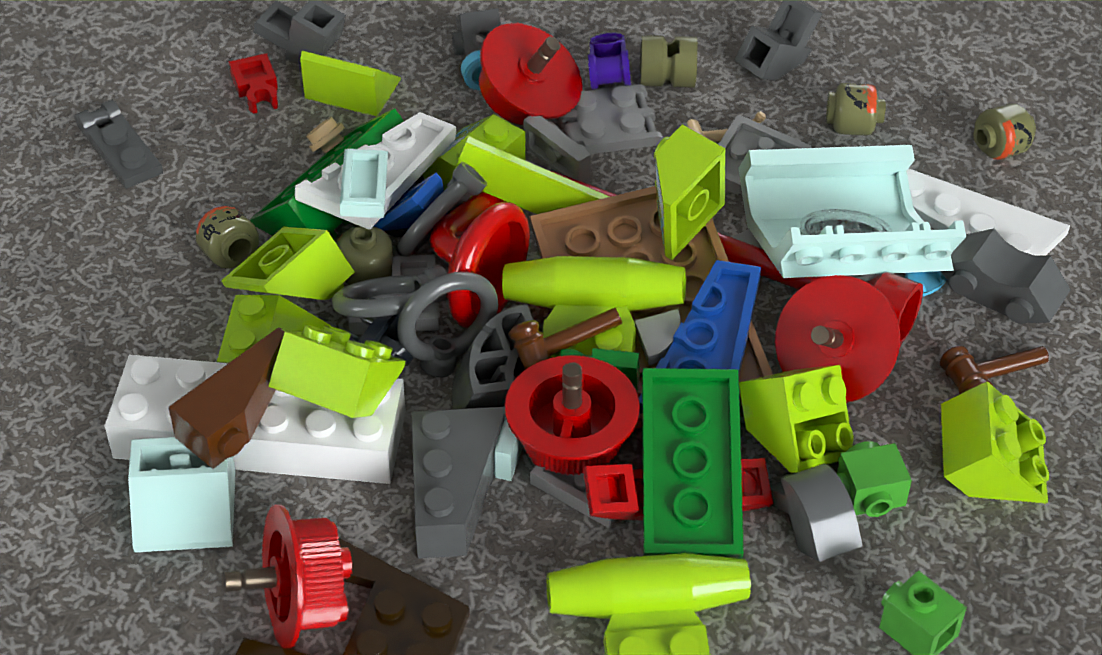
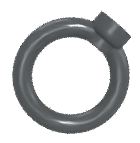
(463, 185)
(351, 299)
(441, 351)

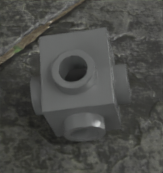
(472, 25)

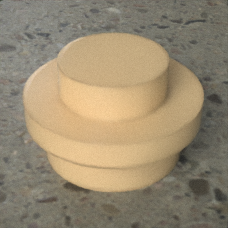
(326, 135)

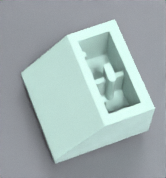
(178, 498)

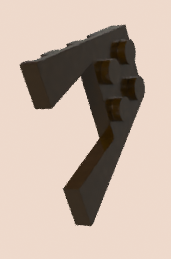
(397, 618)

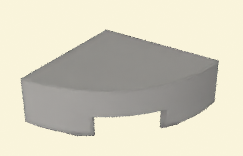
(657, 334)

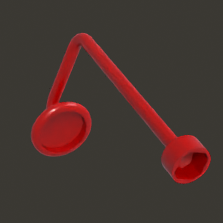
(499, 234)

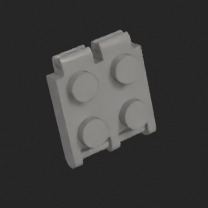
(611, 120)

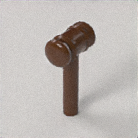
(534, 348)
(967, 374)

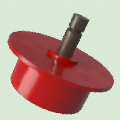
(527, 74)
(842, 324)

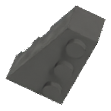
(452, 475)

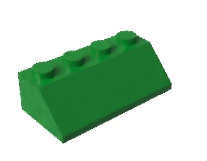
(288, 212)

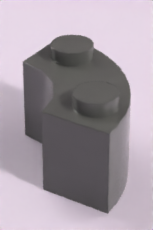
(1007, 279)
(489, 363)

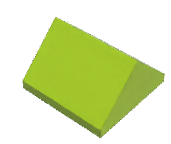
(346, 83)

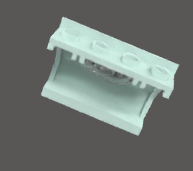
(841, 212)

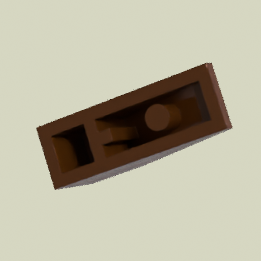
(227, 407)

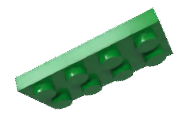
(691, 462)

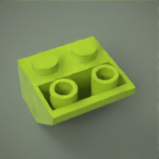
(335, 371)
(799, 415)
(993, 447)

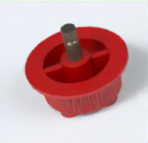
(571, 412)
(299, 575)

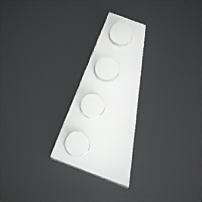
(411, 152)
(944, 203)

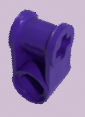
(608, 60)

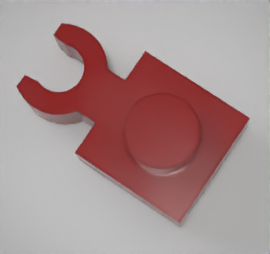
(256, 80)

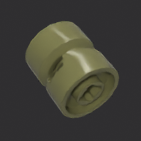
(668, 61)

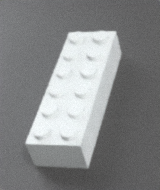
(289, 439)

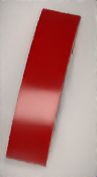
(618, 489)

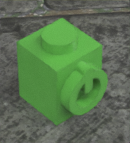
(874, 477)
(921, 615)

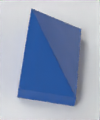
(411, 204)

